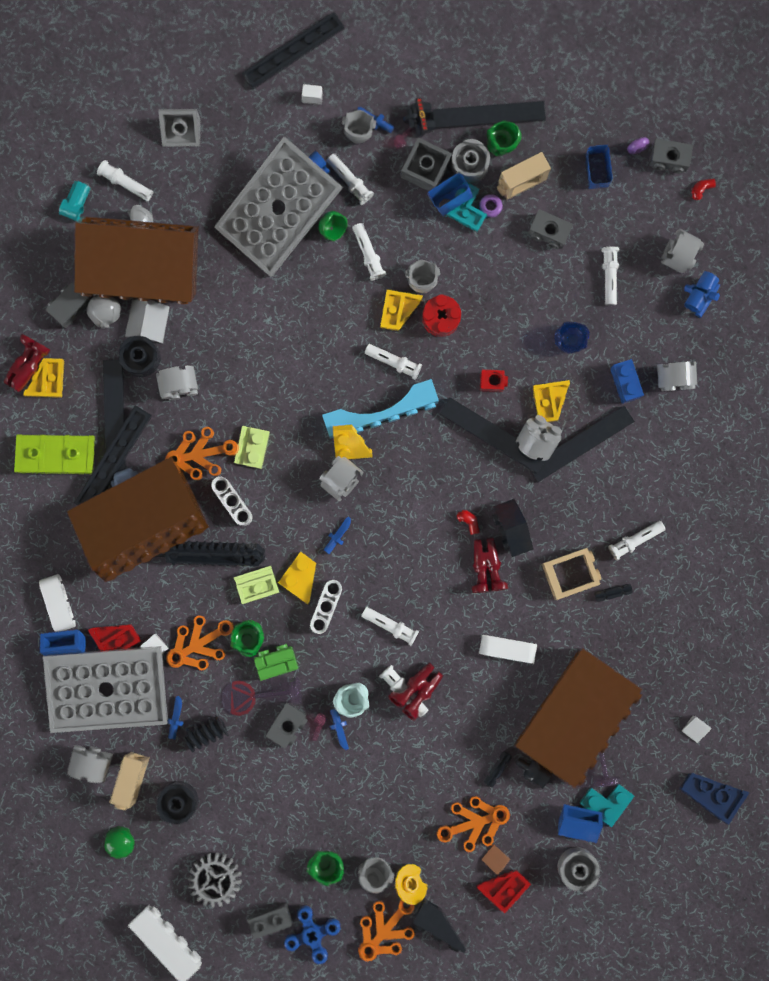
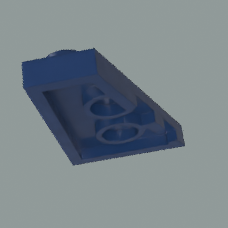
(715, 797)

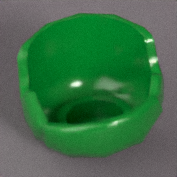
(335, 220)
(119, 842)

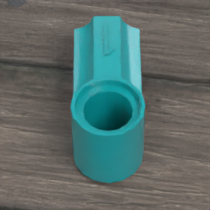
(73, 205)

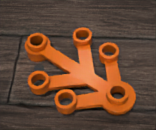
(198, 454)
(196, 644)
(476, 822)
(384, 932)

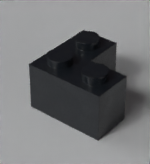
(512, 528)

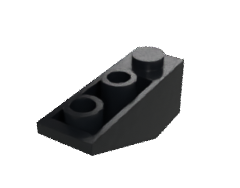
(433, 920)

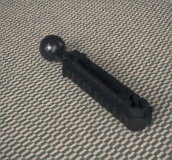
(215, 553)

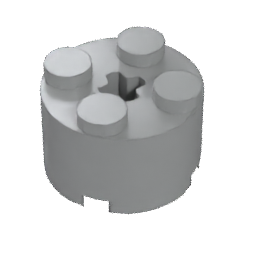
(470, 150)
(682, 251)
(677, 374)
(176, 382)
(538, 438)
(340, 478)
(89, 764)
(577, 880)

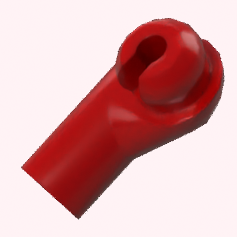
(700, 187)
(470, 519)

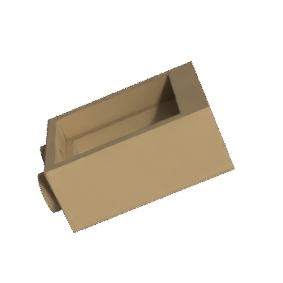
(523, 176)
(553, 581)
(129, 780)

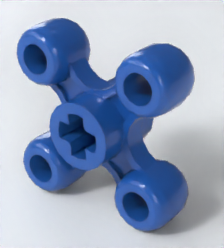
(315, 942)

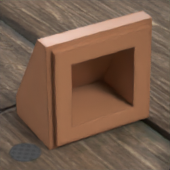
(495, 859)

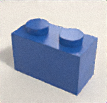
(626, 381)
(62, 642)
(580, 823)

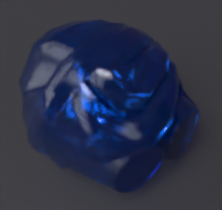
(571, 337)

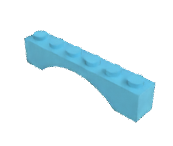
(420, 396)

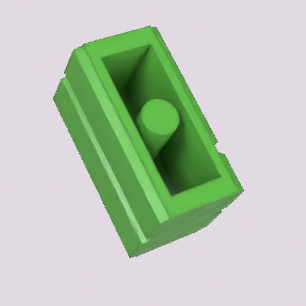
(276, 663)

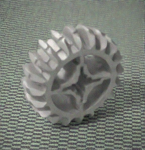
(210, 871)

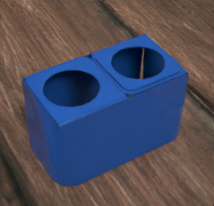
(594, 150)
(442, 192)

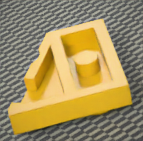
(398, 309)
(47, 380)
(550, 399)
(349, 443)
(300, 577)

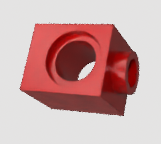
(485, 384)

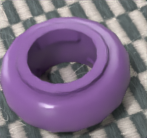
(638, 145)
(496, 200)

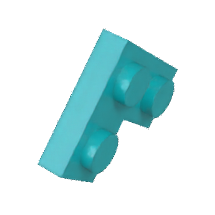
(466, 213)
(610, 807)

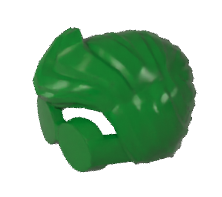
(503, 138)
(247, 638)
(326, 867)

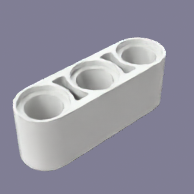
(225, 494)
(56, 604)
(326, 616)
(508, 649)

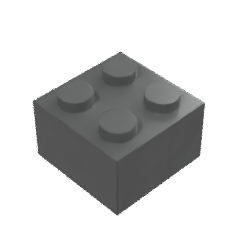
(426, 165)

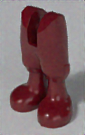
(23, 367)
(482, 562)
(416, 683)

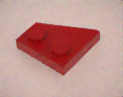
(115, 637)
(504, 889)

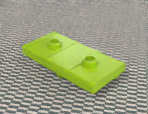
(54, 454)

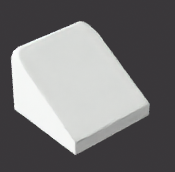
(155, 641)
(696, 729)

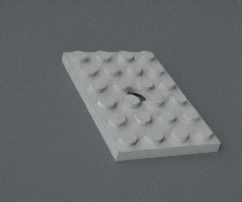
(285, 177)
(75, 696)

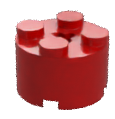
(441, 305)

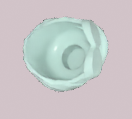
(351, 700)

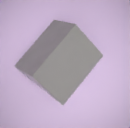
(180, 127)
(147, 320)

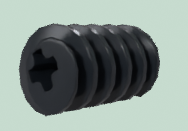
(205, 733)

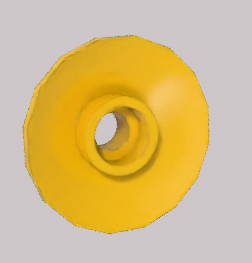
(409, 884)

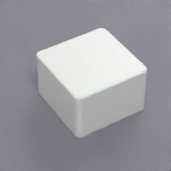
(312, 94)

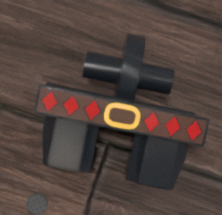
(417, 118)

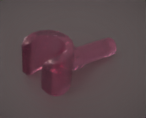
(399, 140)
(320, 720)

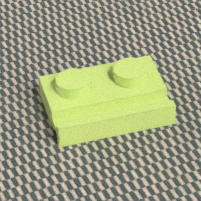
(252, 447)
(256, 585)

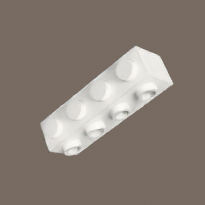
(165, 944)

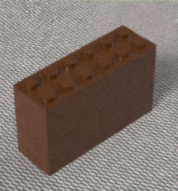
(136, 259)
(137, 520)
(578, 718)

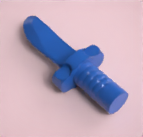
(379, 121)
(336, 538)
(174, 722)
(339, 729)

